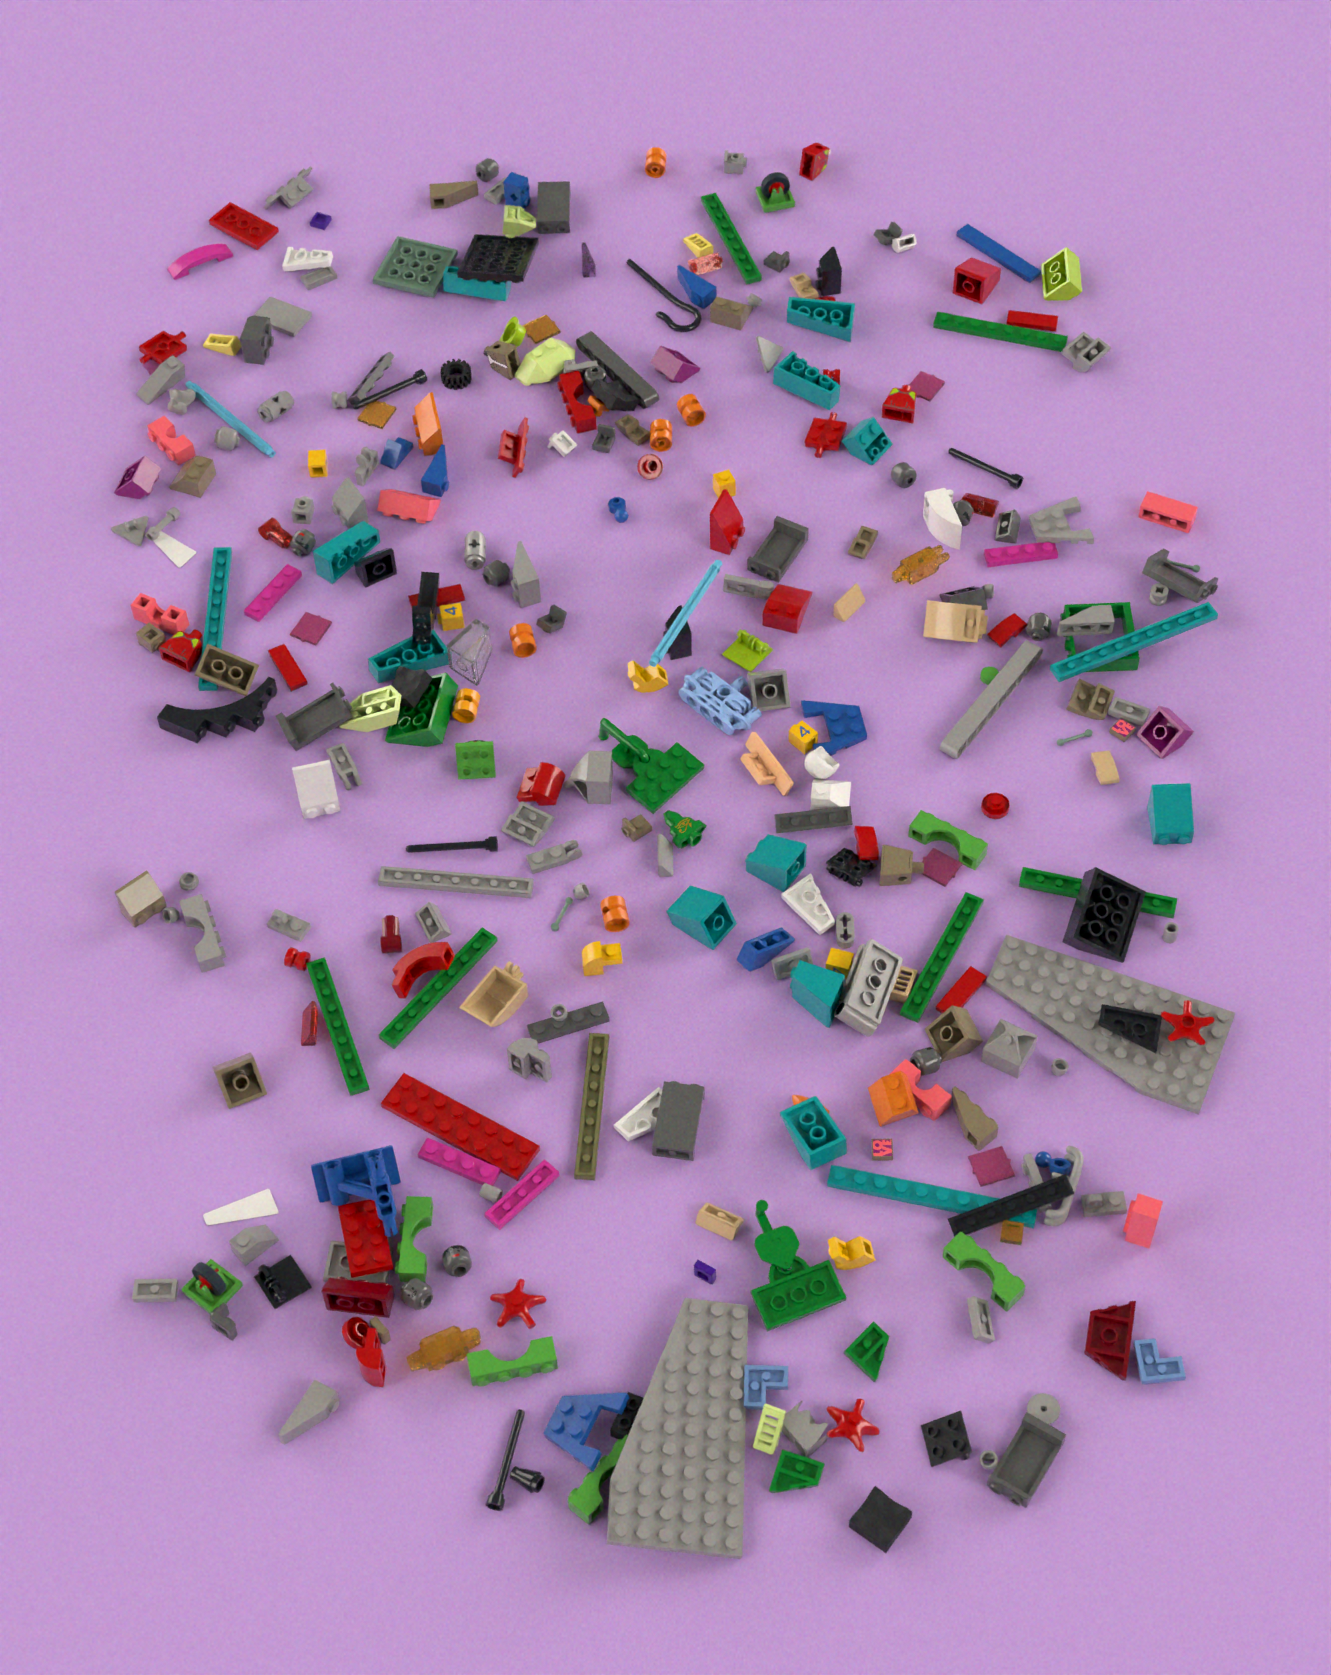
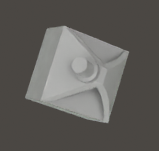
(593, 777)
(1009, 1048)

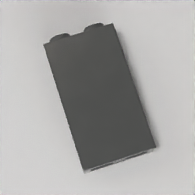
(553, 207)
(778, 549)
(1178, 579)
(316, 718)
(678, 1120)
(1026, 1460)

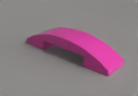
(198, 256)

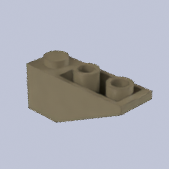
(449, 194)
(974, 1123)

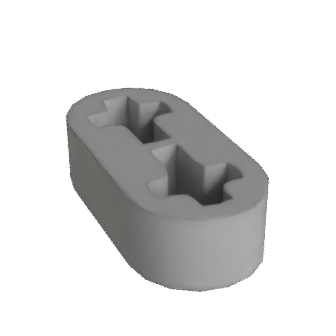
(849, 930)

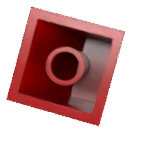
(975, 280)

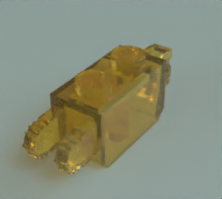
(920, 565)
(443, 1348)

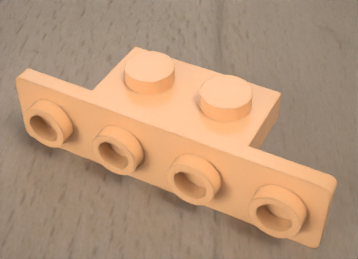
(764, 765)

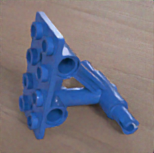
(364, 1175)

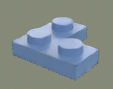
(1156, 1369)
(758, 1379)

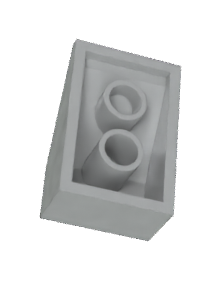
(525, 579)

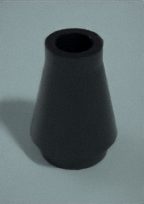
(529, 1479)

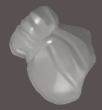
(180, 400)

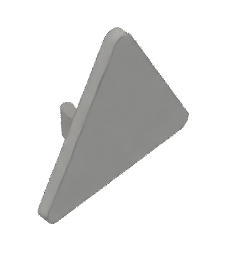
(769, 352)
(132, 530)

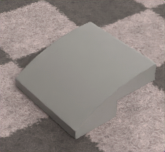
(528, 824)

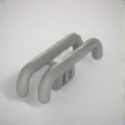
(1076, 1158)

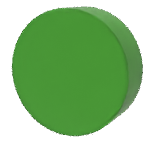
(988, 674)

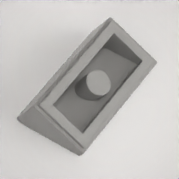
(665, 856)
(433, 922)

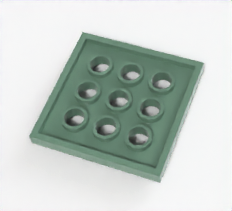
(400, 281)

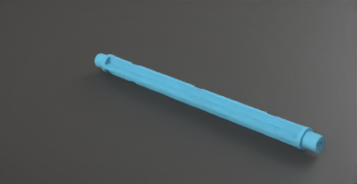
(231, 419)
(684, 614)

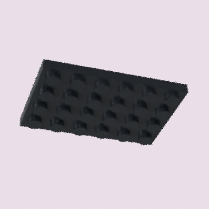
(498, 258)

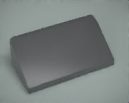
(1008, 527)

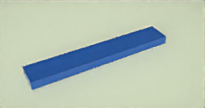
(998, 253)

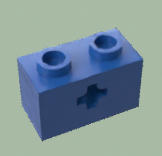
(516, 190)

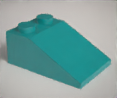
(814, 1133)

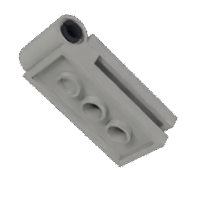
(868, 987)

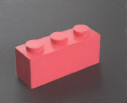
(1168, 512)
(1142, 1220)

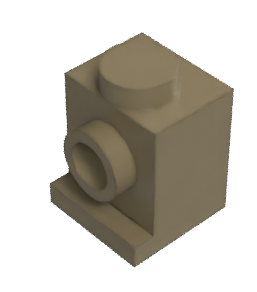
(152, 640)

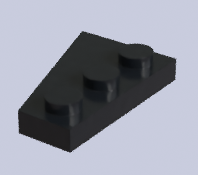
(1132, 1025)

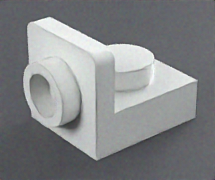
(562, 443)

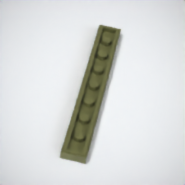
(591, 1107)

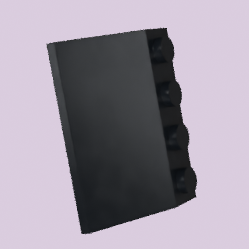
(1104, 915)

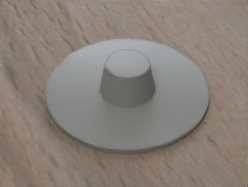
(1044, 1407)

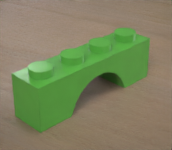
(928, 828)
(417, 1216)
(965, 1253)
(538, 1358)
(586, 1500)

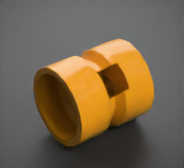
(466, 705)

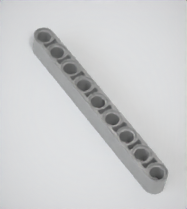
(991, 699)

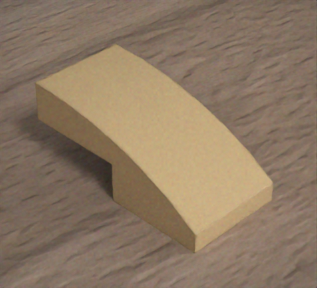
(803, 287)
(1105, 767)

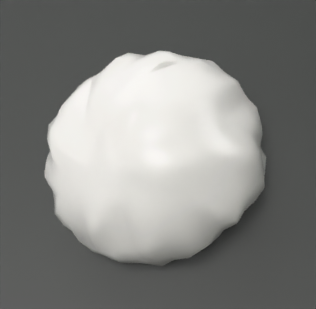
(820, 764)

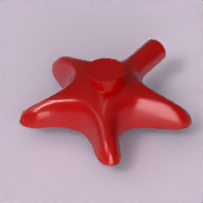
(1186, 1024)
(517, 1304)
(851, 1424)

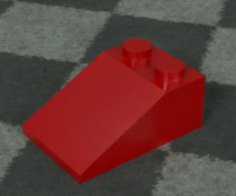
(725, 524)
(786, 608)

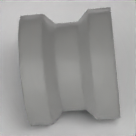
(339, 400)
(1158, 594)

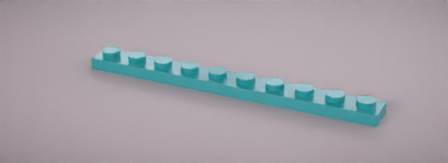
(216, 605)
(1133, 642)
(914, 1192)

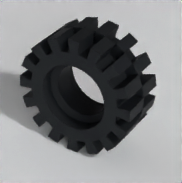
(456, 367)

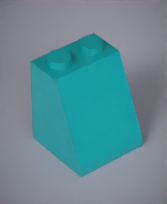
(1171, 814)
(777, 861)
(702, 916)
(817, 990)

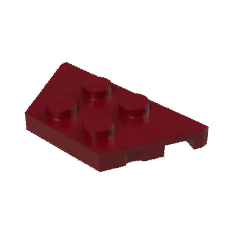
(1110, 1337)

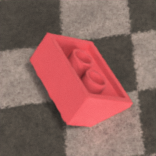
(407, 505)

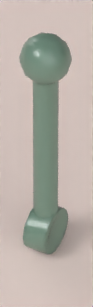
(1195, 568)
(1088, 733)
(555, 926)

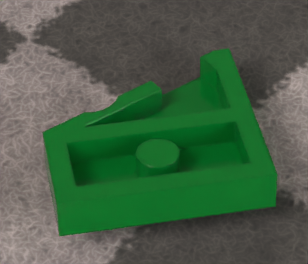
(869, 1350)
(795, 1473)

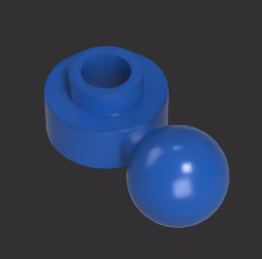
(618, 507)
(1058, 1165)

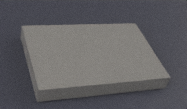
(284, 316)
(338, 1265)

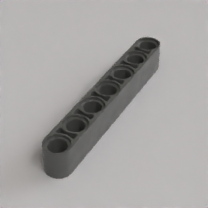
(617, 368)

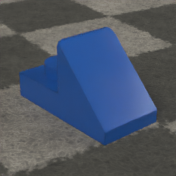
(395, 452)

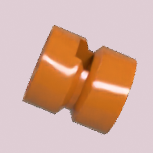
(655, 162)
(691, 410)
(661, 435)
(522, 640)
(614, 913)

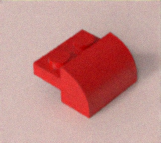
(541, 784)
(372, 1359)

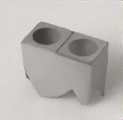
(802, 1430)

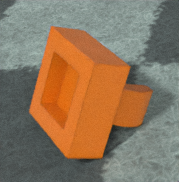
(597, 405)

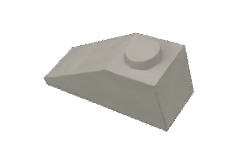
(162, 379)
(1088, 622)
(311, 1410)

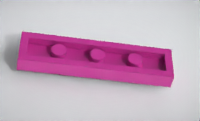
(1020, 554)
(273, 592)
(458, 1162)
(522, 1194)

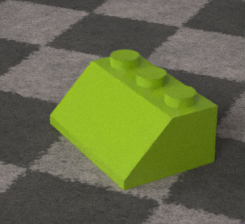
(1061, 276)

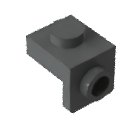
(886, 236)
(604, 438)
(553, 620)

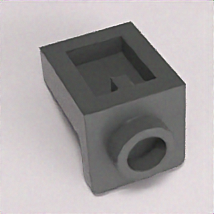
(777, 261)
(222, 1323)

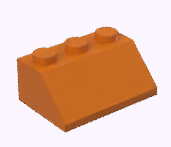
(428, 425)

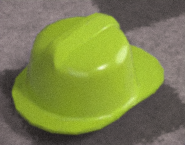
(513, 332)

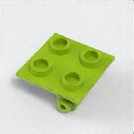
(747, 651)

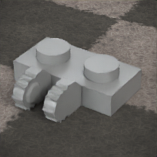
(367, 464)

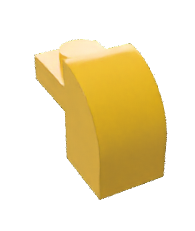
(647, 679)
(597, 955)
(851, 1254)

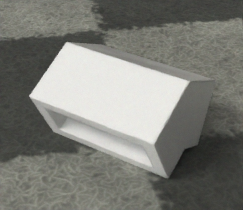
(898, 242)

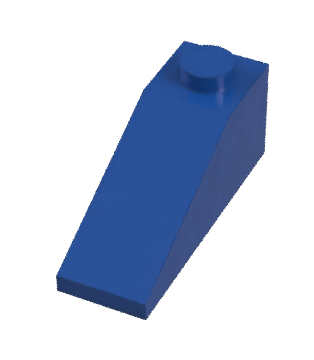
(697, 289)
(436, 477)
(764, 948)

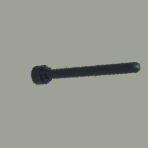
(418, 377)
(1014, 480)
(489, 844)
(496, 1499)

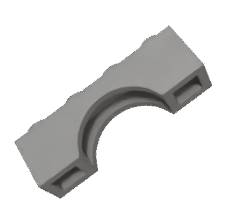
(207, 950)

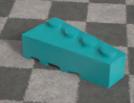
(474, 287)
(822, 316)
(802, 380)
(341, 552)
(408, 655)

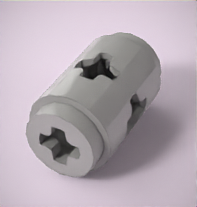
(270, 410)
(475, 550)

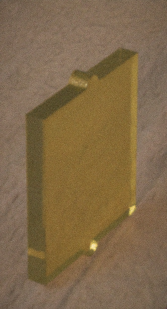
(541, 329)
(377, 414)

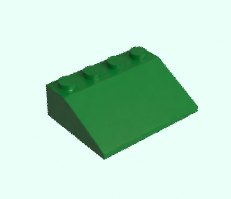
(429, 719)

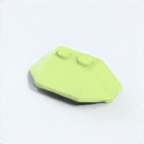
(517, 221)
(544, 362)
(374, 710)

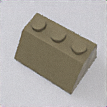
(226, 670)

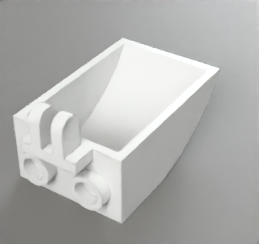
(942, 517)

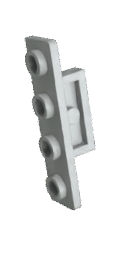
(293, 192)

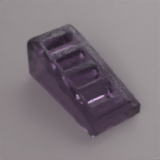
(588, 264)

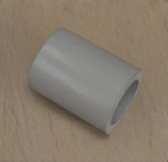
(1170, 932)
(490, 1193)

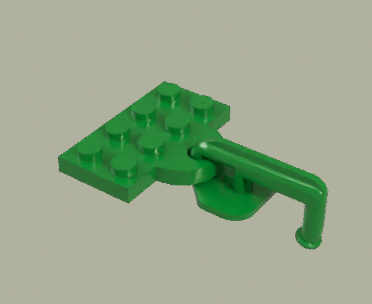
(657, 773)
(794, 1291)

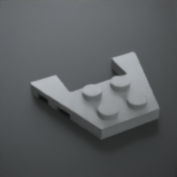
(1052, 526)

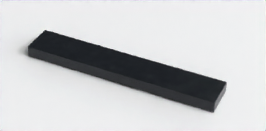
(1011, 1206)

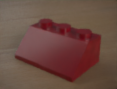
(358, 1297)

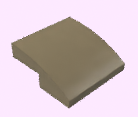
(1090, 700)

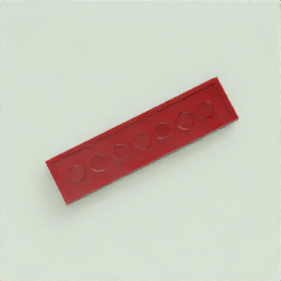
(460, 1126)

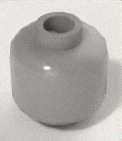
(226, 438)

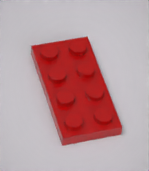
(243, 226)
(364, 1239)

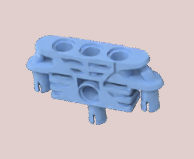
(719, 701)

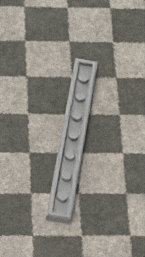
(456, 882)

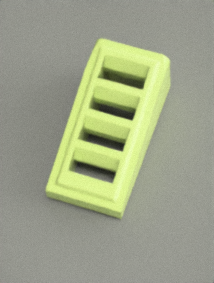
(766, 1442)

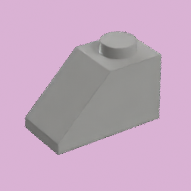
(252, 1243)

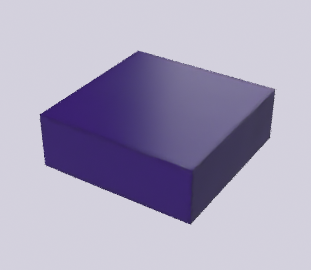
(320, 221)
(704, 1272)

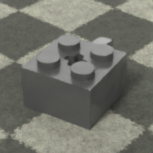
(256, 339)

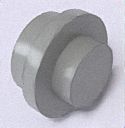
(754, 300)
(188, 881)

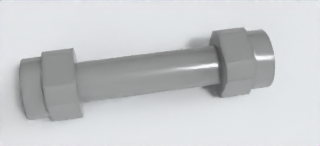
(153, 532)

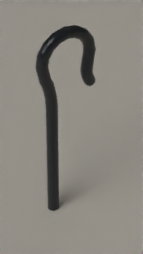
(685, 328)

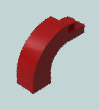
(419, 961)

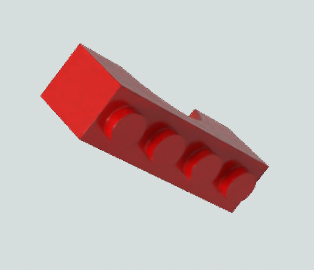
(581, 415)

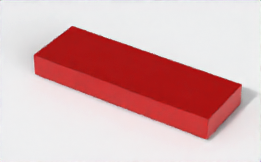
(1032, 320)
(446, 596)
(287, 667)
(962, 990)

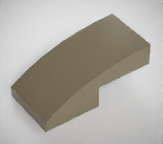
(632, 430)
(863, 542)

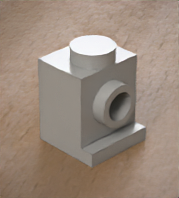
(734, 162)
(305, 507)

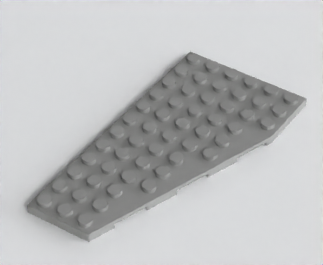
(1068, 999)
(686, 1449)

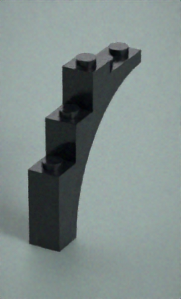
(426, 610)
(194, 723)

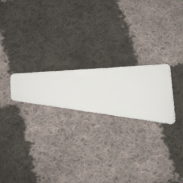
(174, 549)
(253, 1206)

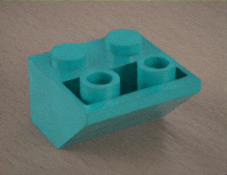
(867, 441)

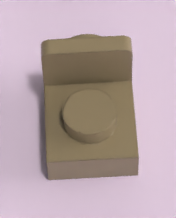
(636, 827)

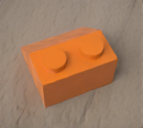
(892, 1098)

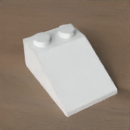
(316, 789)

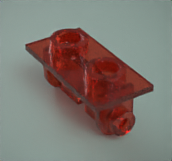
(705, 264)

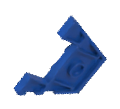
(842, 722)
(575, 1419)

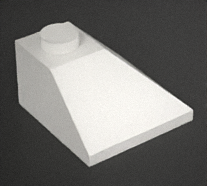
(829, 794)

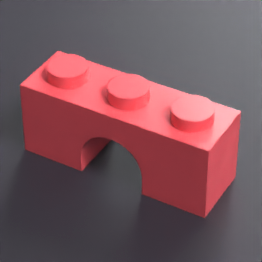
(164, 434)
(146, 610)
(930, 1102)

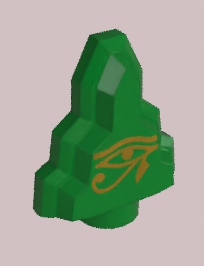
(684, 829)

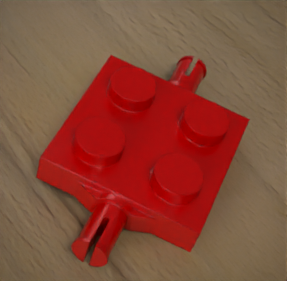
(162, 347)
(825, 434)

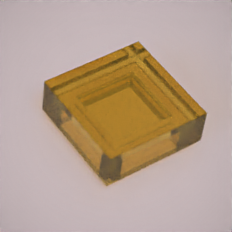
(1012, 1232)

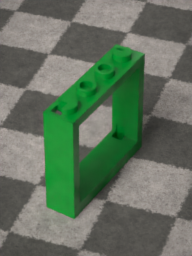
(1120, 610)

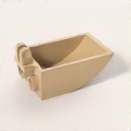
(954, 621)
(497, 995)

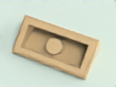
(849, 603)
(719, 1221)

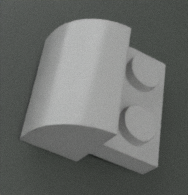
(1085, 352)
(526, 1059)

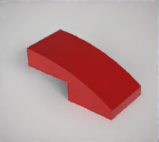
(1009, 627)
(866, 843)

